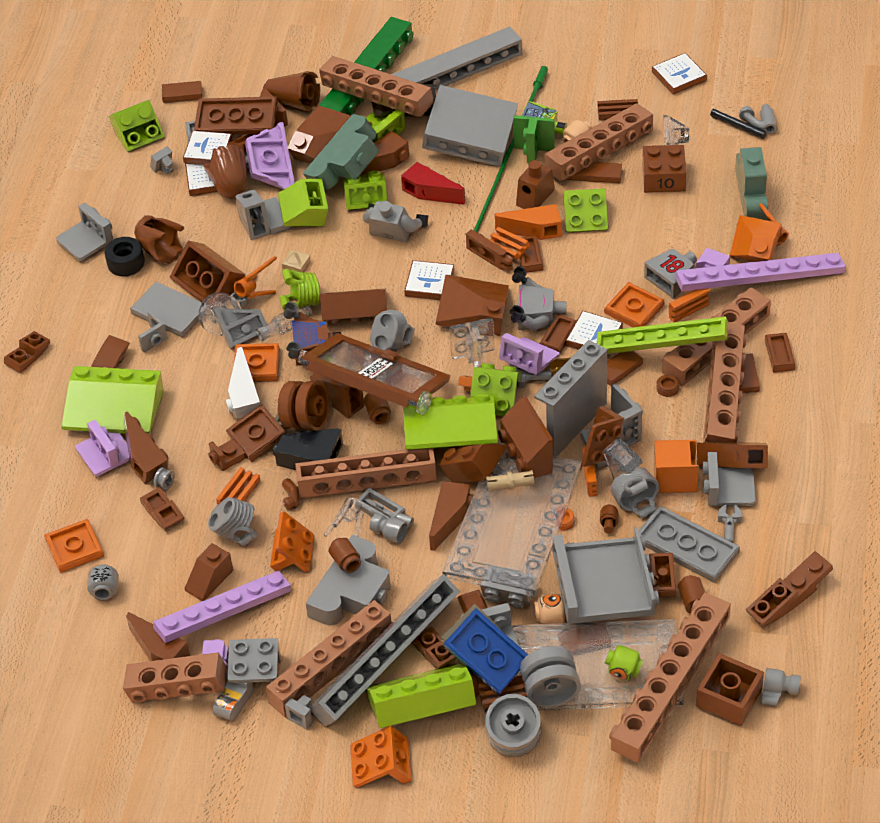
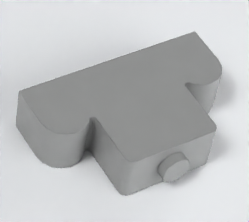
(349, 590)

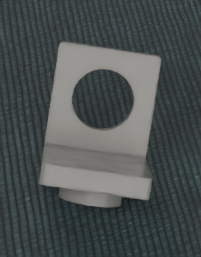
(154, 335)

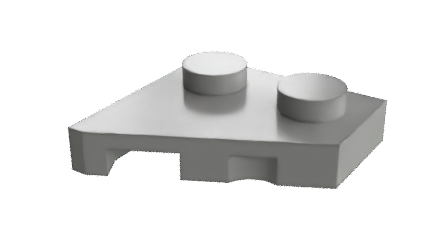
(238, 324)

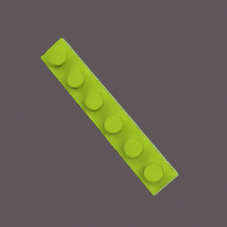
(664, 335)

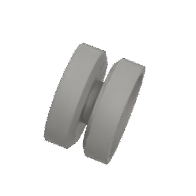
(550, 676)
(503, 735)

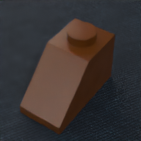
(209, 572)

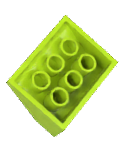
(109, 393)
(451, 423)
(421, 695)

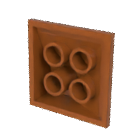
(316, 133)
(471, 300)

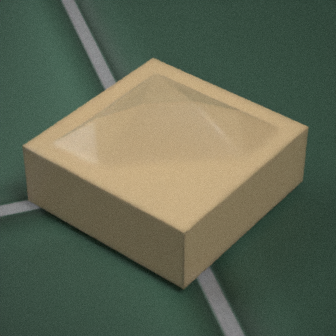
(296, 261)

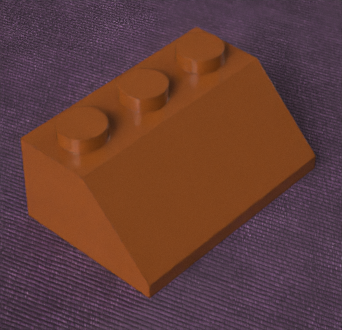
(204, 271)
(352, 305)
(527, 439)

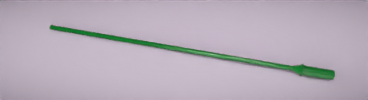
(538, 83)

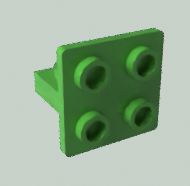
(533, 135)

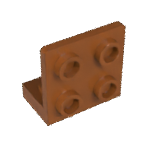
(603, 432)

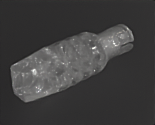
(279, 325)

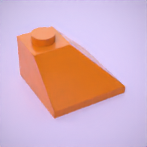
(755, 239)

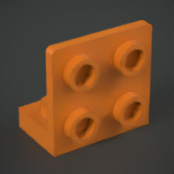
(380, 755)

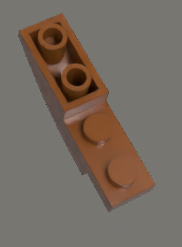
(790, 592)

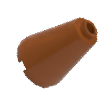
(296, 90)

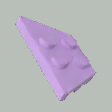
(270, 158)

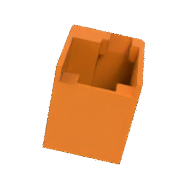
(676, 465)

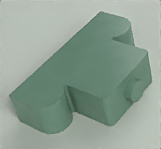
(345, 153)
(752, 181)

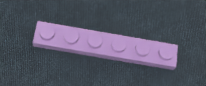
(221, 606)

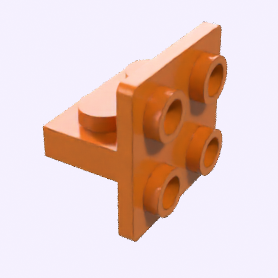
(291, 544)

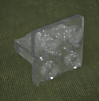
(472, 340)

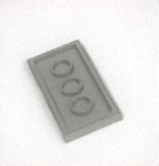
(690, 543)

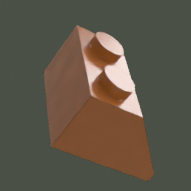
(471, 462)

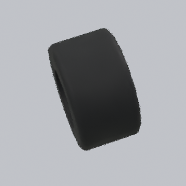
(124, 256)

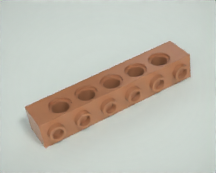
(376, 86)
(599, 141)
(688, 360)
(720, 393)
(365, 472)
(329, 657)

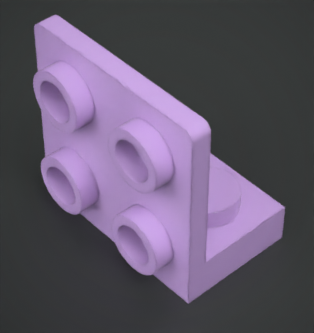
(526, 353)

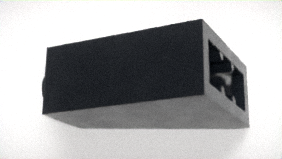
(307, 447)

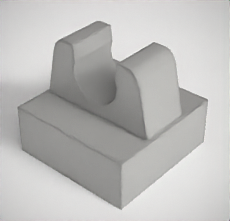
(162, 161)
(299, 711)

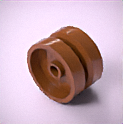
(303, 405)

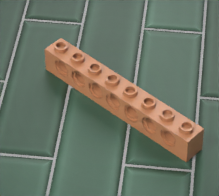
(693, 644)

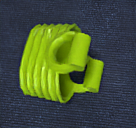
(303, 288)

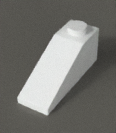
(241, 389)

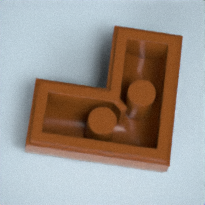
(664, 574)

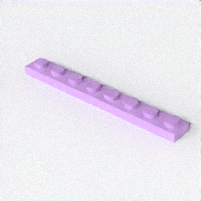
(759, 271)

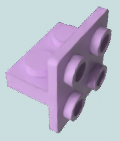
(103, 450)

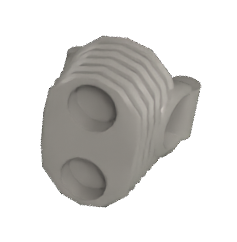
(389, 330)
(635, 488)
(231, 517)

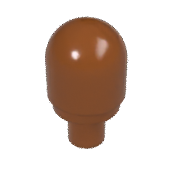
(608, 517)

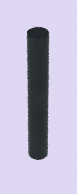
(738, 123)

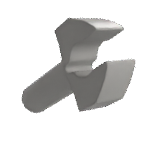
(543, 375)
(729, 521)

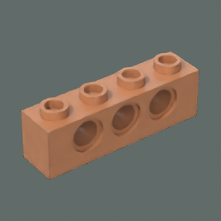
(175, 677)

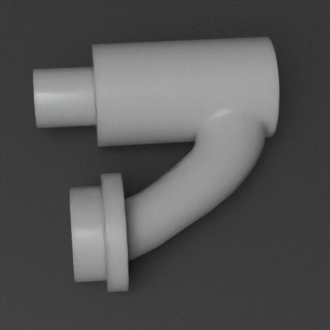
(767, 116)

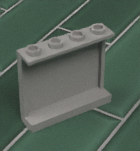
(469, 125)
(575, 394)
(605, 579)

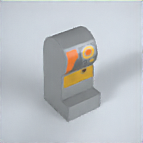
(232, 700)

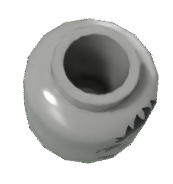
(103, 582)

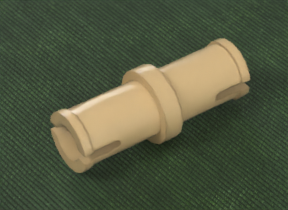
(510, 480)

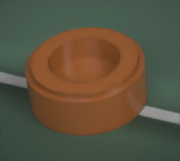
(667, 385)

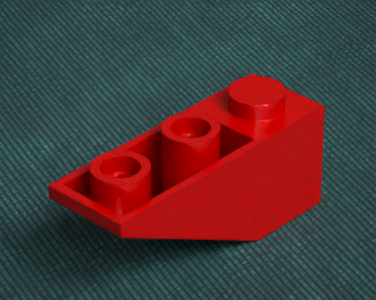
(429, 185)

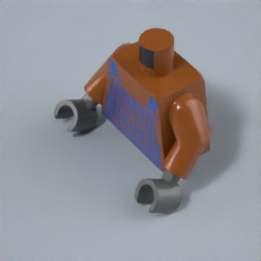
(306, 332)

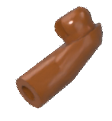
(293, 493)

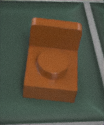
(226, 454)

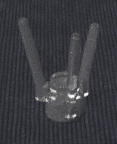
(350, 511)

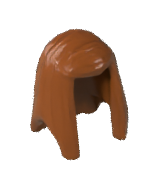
(227, 170)
(159, 238)

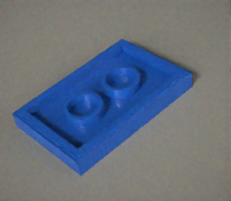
(486, 651)

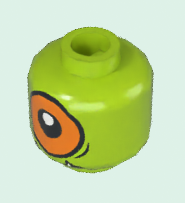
(623, 663)

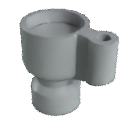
(393, 528)
(776, 683)

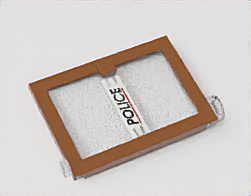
(375, 371)

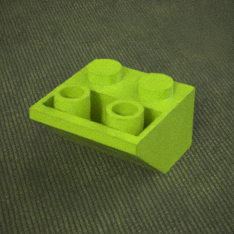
(136, 125)
(304, 203)

